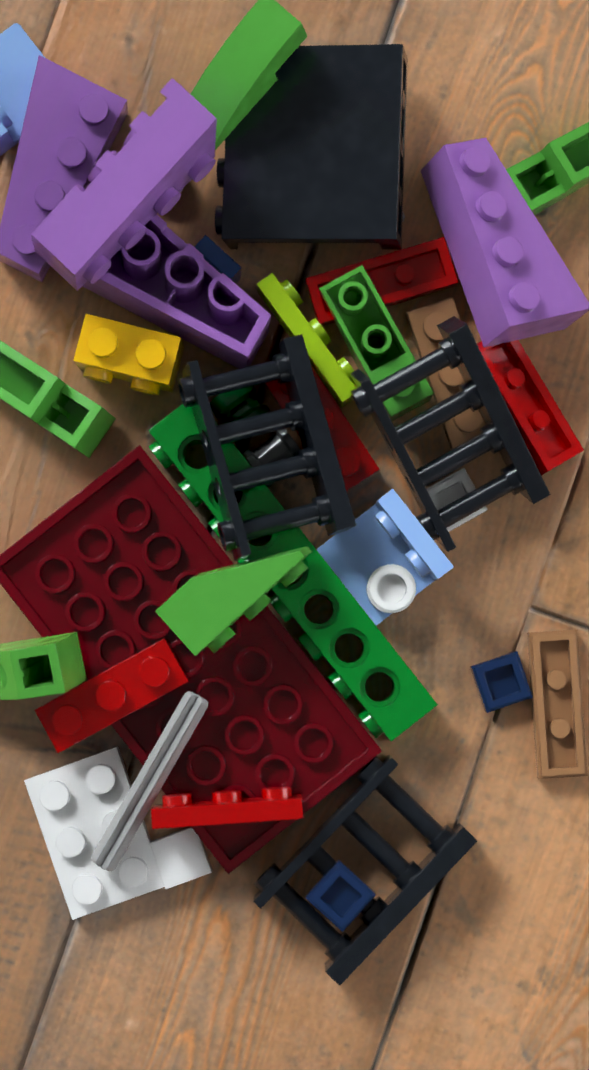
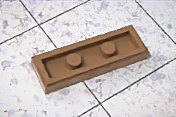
(557, 704)

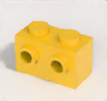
(128, 353)

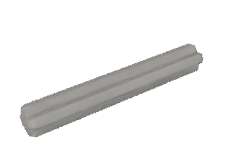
(149, 781)

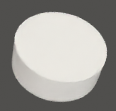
(391, 588)

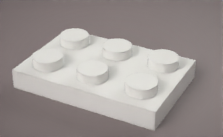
(73, 814)

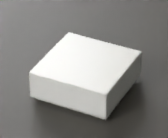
(451, 489)
(180, 857)

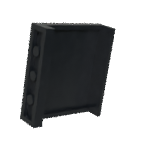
(320, 152)

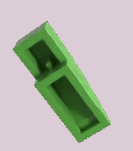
(248, 64)
(554, 171)
(51, 402)

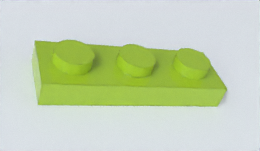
(283, 303)

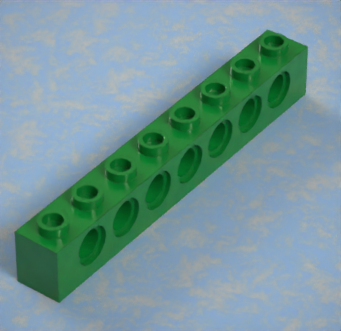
(408, 697)

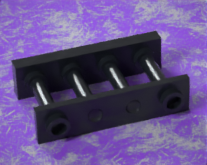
(477, 393)
(314, 461)
(412, 880)

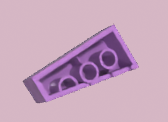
(61, 139)
(129, 188)
(498, 247)
(185, 295)

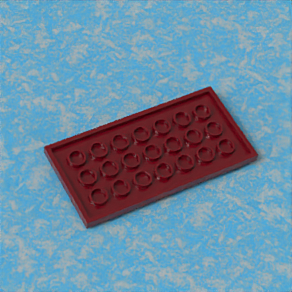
(270, 712)

